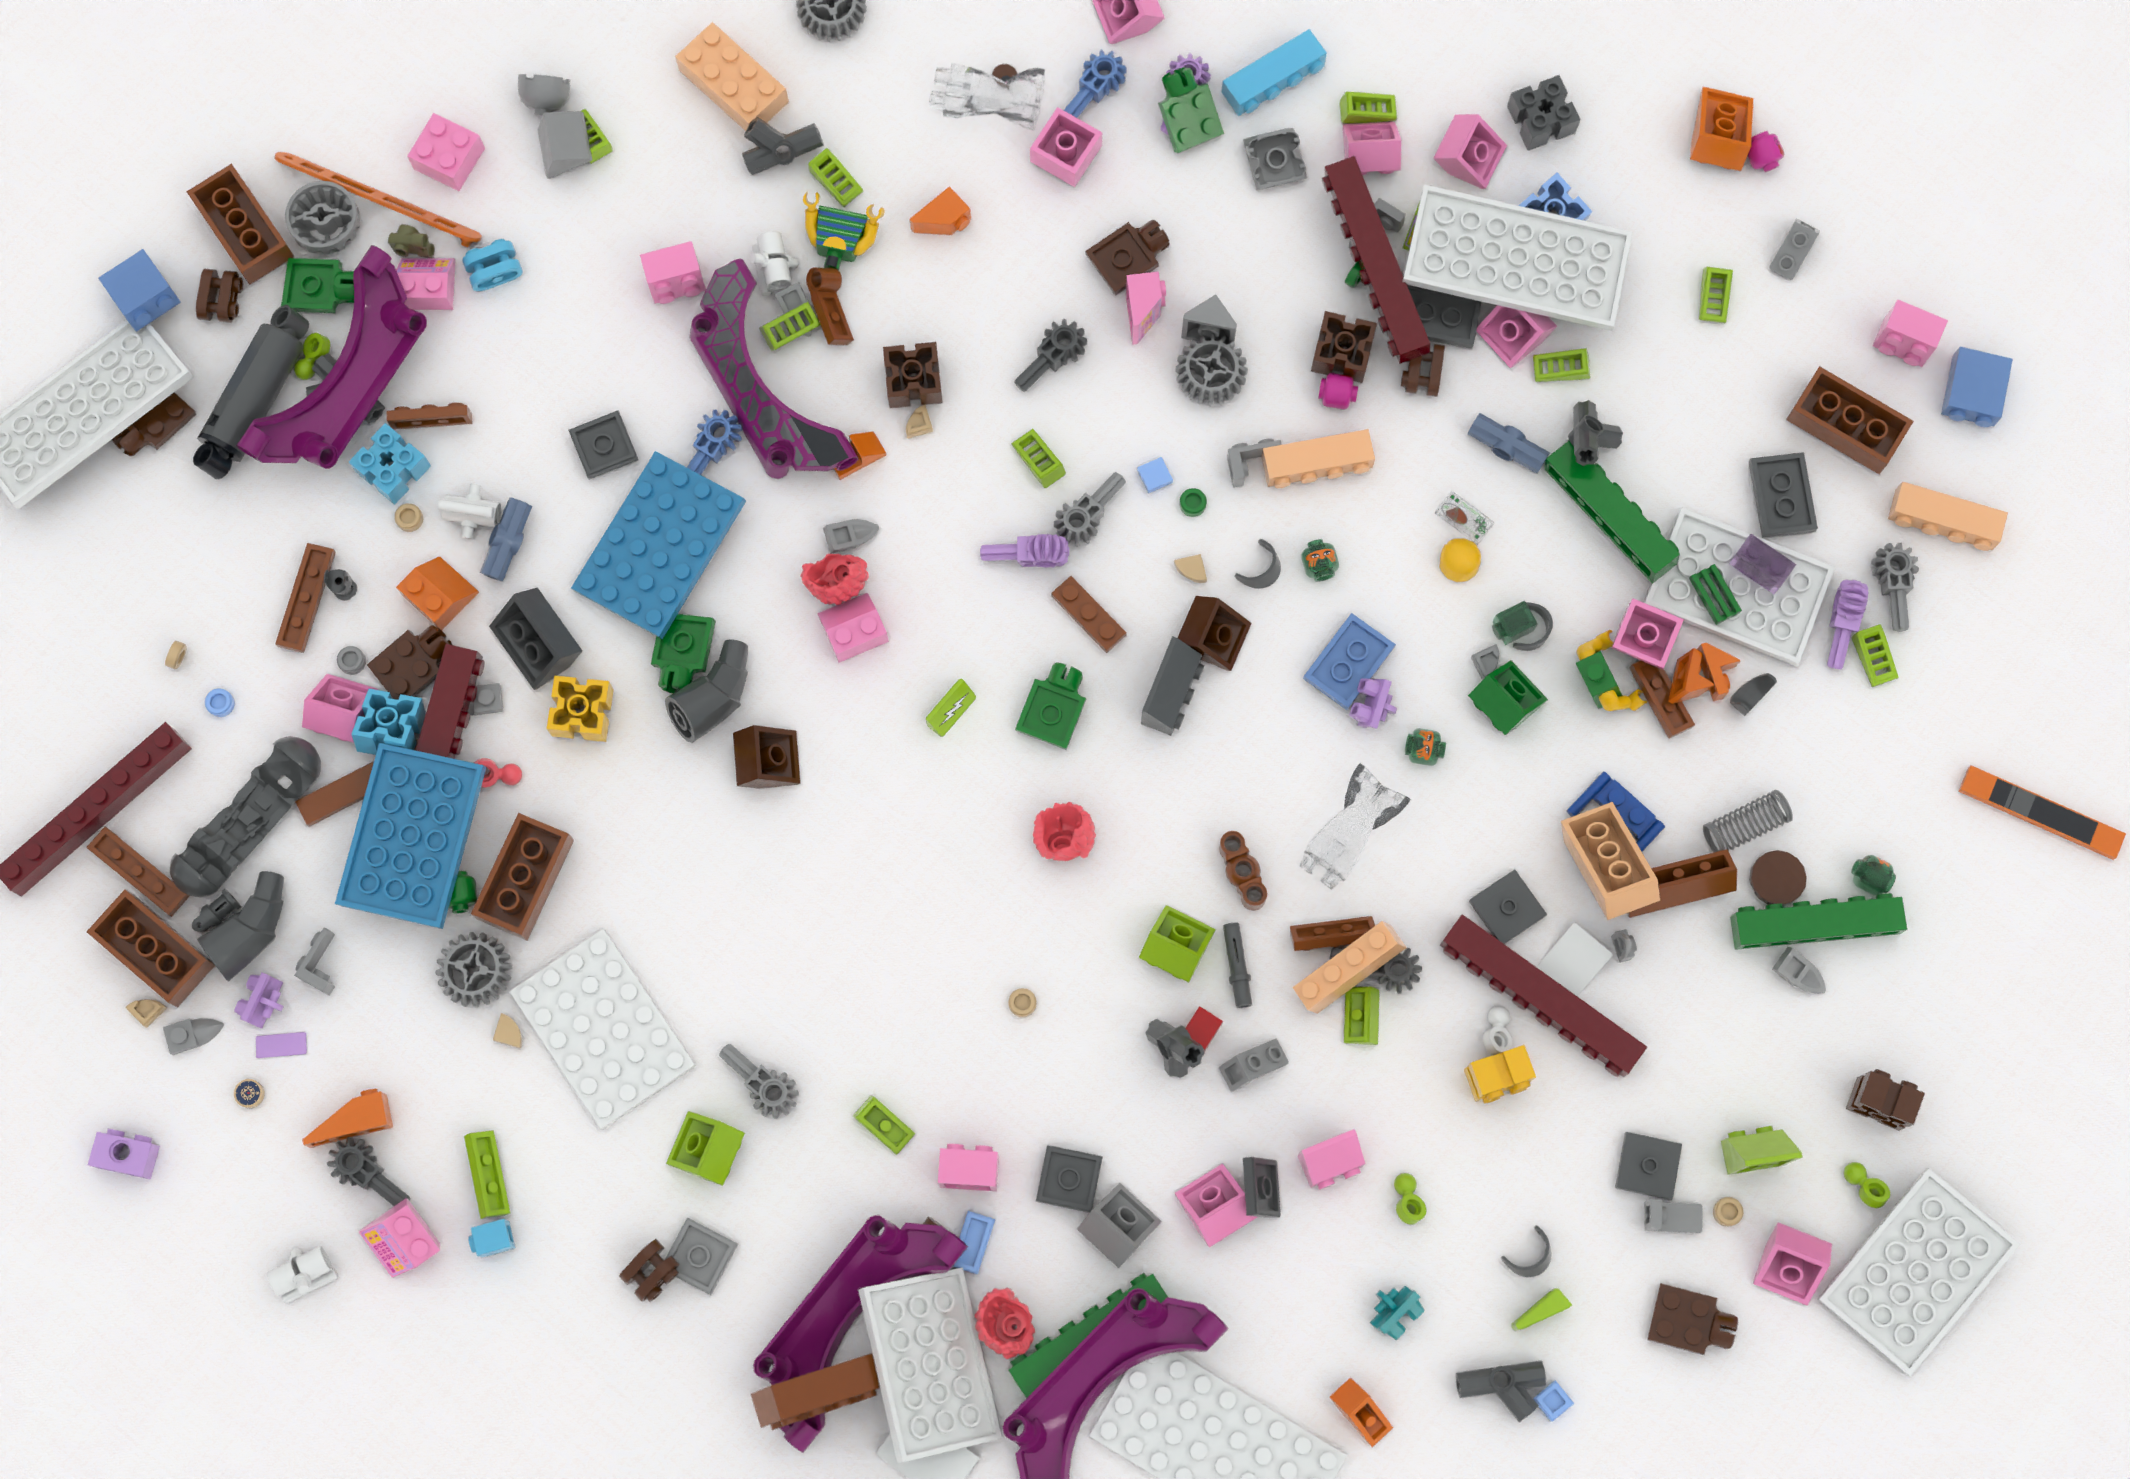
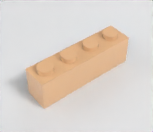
(1318, 458)
(1947, 516)
(1349, 967)

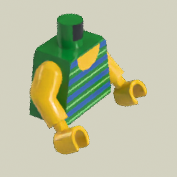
(840, 232)
(1600, 679)

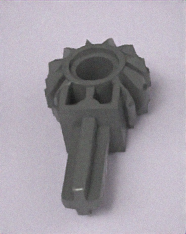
(1053, 354)
(1384, 974)
(366, 1173)

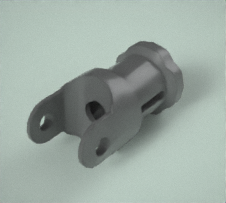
(340, 584)
(212, 914)

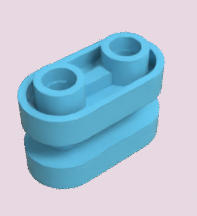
(492, 265)

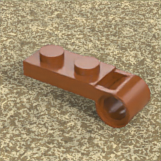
(823, 285)

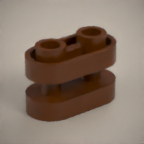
(227, 305)
(1412, 379)
(664, 1271)

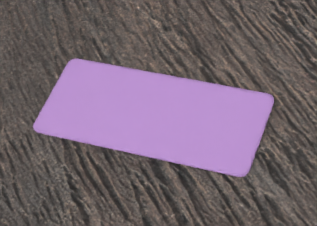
(281, 1045)

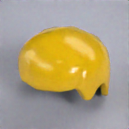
(1460, 559)

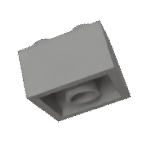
(1119, 1225)

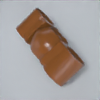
(1242, 857)

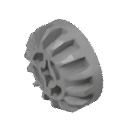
(311, 210)

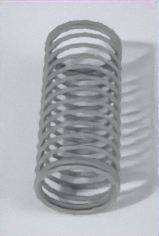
(1710, 826)

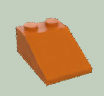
(1722, 129)

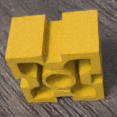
(568, 696)
(1500, 1073)

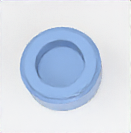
(219, 702)

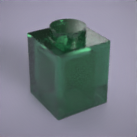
(1514, 623)

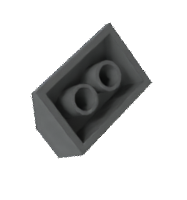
(535, 637)
(1172, 687)

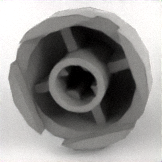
(543, 92)

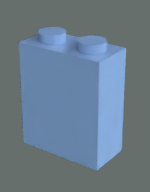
(139, 290)
(1976, 387)

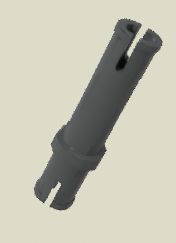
(1238, 970)

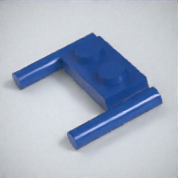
(1636, 816)

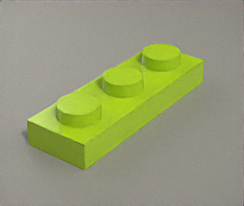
(487, 1174)

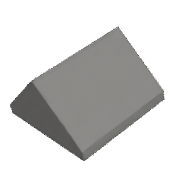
(563, 141)
(1209, 319)

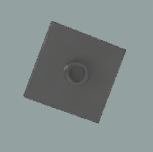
(603, 444)
(1508, 907)
(1648, 1166)
(1069, 1179)
(1261, 1187)

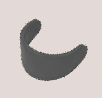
(1268, 577)
(1544, 613)
(1752, 692)
(1538, 1268)

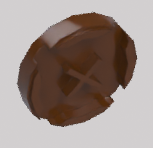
(1778, 878)

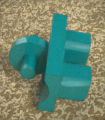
(1393, 1307)

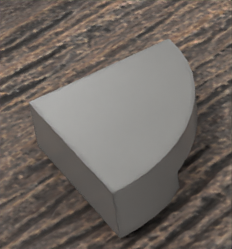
(1486, 660)

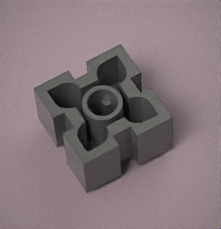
(1543, 112)

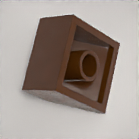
(1214, 631)
(766, 757)

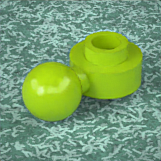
(314, 347)
(1872, 1190)
(1410, 1207)

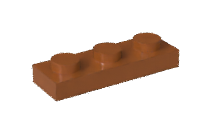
(429, 416)
(1088, 614)
(1656, 688)
(1329, 933)

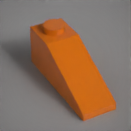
(356, 1118)

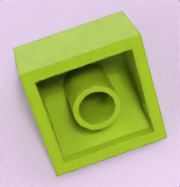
(1177, 943)
(705, 1148)

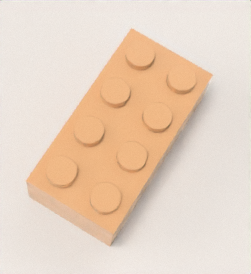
(731, 77)
(1610, 861)

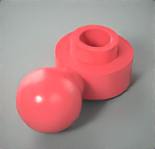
(509, 774)

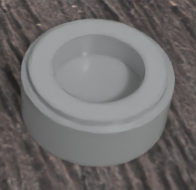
(351, 660)

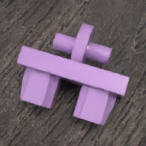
(1375, 705)
(262, 1000)

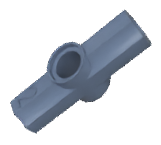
(1508, 443)
(506, 539)

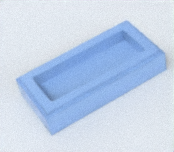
(976, 1235)

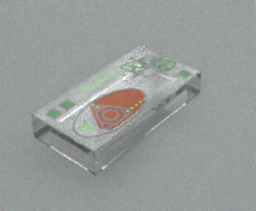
(1464, 517)

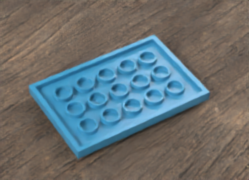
(658, 544)
(410, 835)

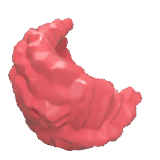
(835, 578)
(1064, 832)
(996, 1322)

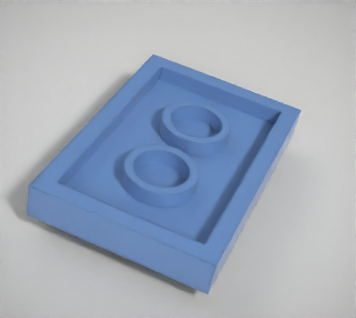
(1350, 656)

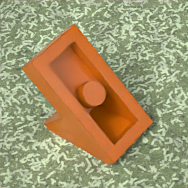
(866, 448)
(1713, 663)
(1686, 678)

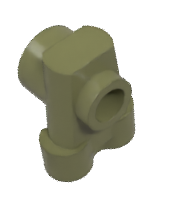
(409, 240)

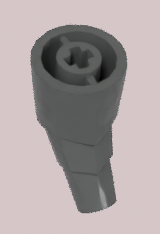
(711, 697)
(248, 932)

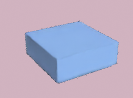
(1155, 475)
(1553, 1401)

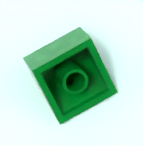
(1507, 697)

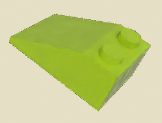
(1758, 1150)

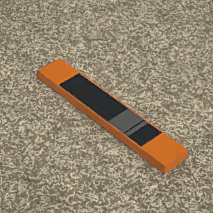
(2042, 812)

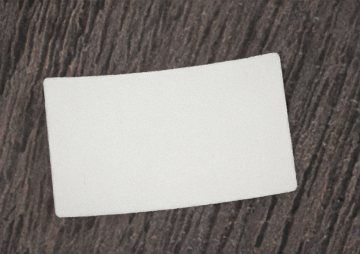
(1575, 959)

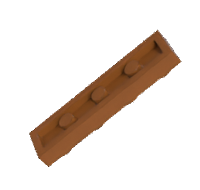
(305, 598)
(137, 871)

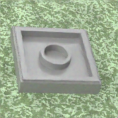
(701, 1255)

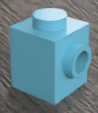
(491, 1238)

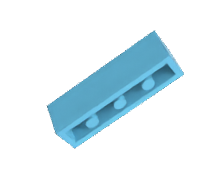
(1274, 72)

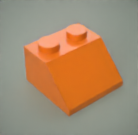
(437, 591)

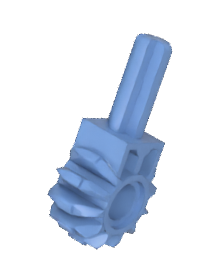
(1094, 85)
(711, 447)

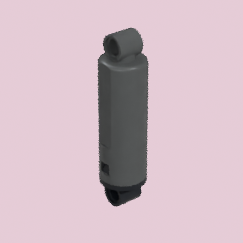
(251, 390)

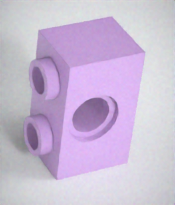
(107, 1149)

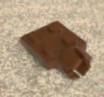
(1128, 253)
(155, 426)
(410, 662)
(1690, 1321)

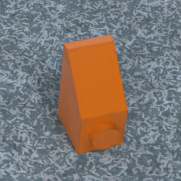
(942, 215)
(1361, 1411)

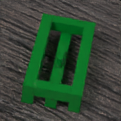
(1713, 570)

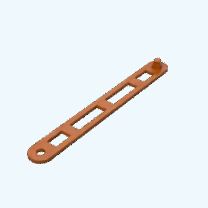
(466, 234)

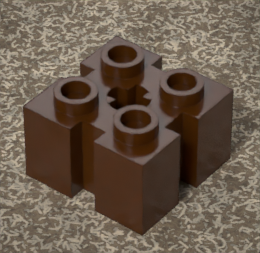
(1338, 333)
(902, 363)
(1885, 1100)

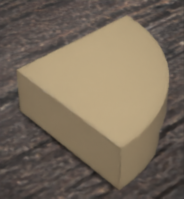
(919, 423)
(1192, 568)
(146, 1010)
(508, 1032)

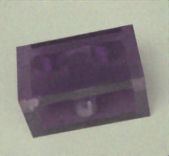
(1762, 564)

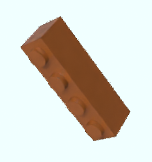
(1692, 881)

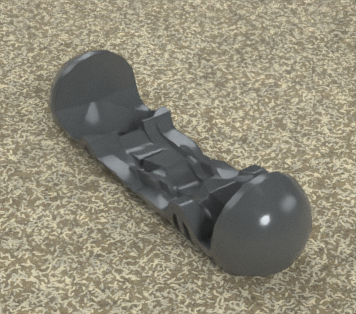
(255, 810)

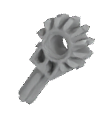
(1087, 510)
(1896, 583)
(760, 1082)

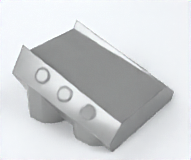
(1275, 158)

